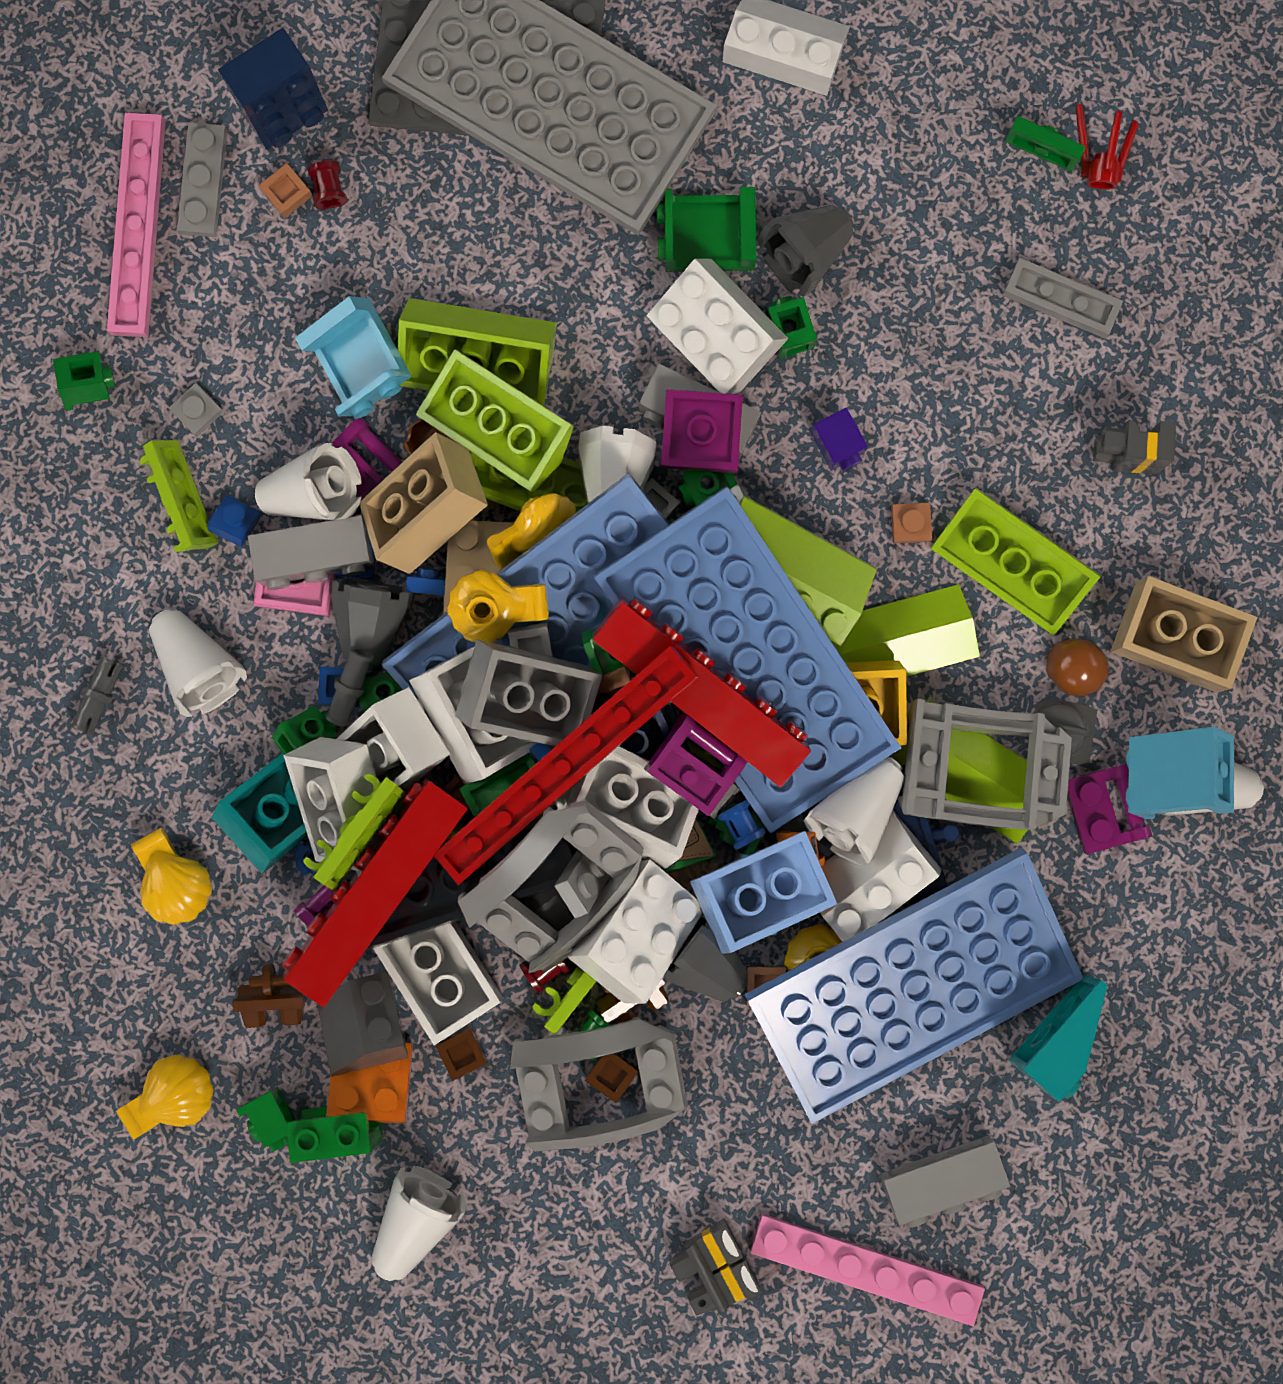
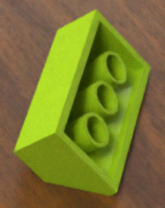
(504, 344)
(824, 575)

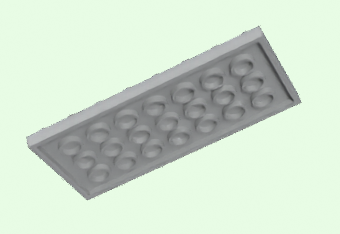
(553, 100)

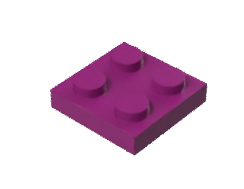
(701, 431)

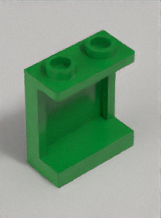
(708, 229)
(331, 1136)

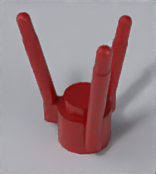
(1105, 169)

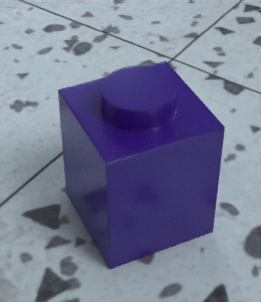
(839, 440)

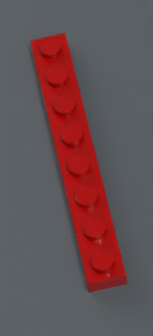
(566, 764)

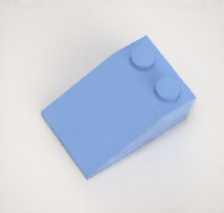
(763, 893)

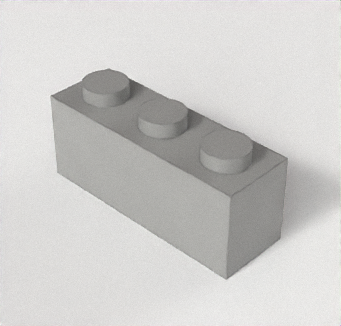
(653, 401)
(311, 552)
(945, 1181)

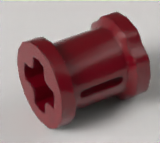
(327, 185)
(539, 978)

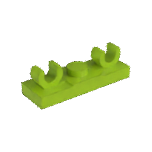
(178, 495)
(356, 832)
(562, 1009)

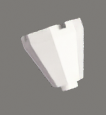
(610, 456)

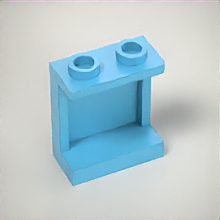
(356, 355)
(1181, 772)

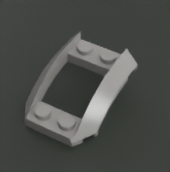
(928, 765)
(516, 924)
(543, 1093)

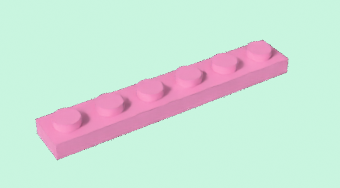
(136, 225)
(867, 1269)

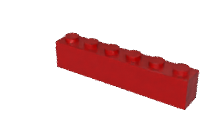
(711, 699)
(373, 892)

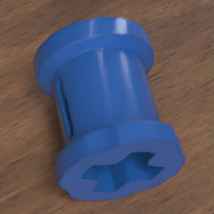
(741, 824)

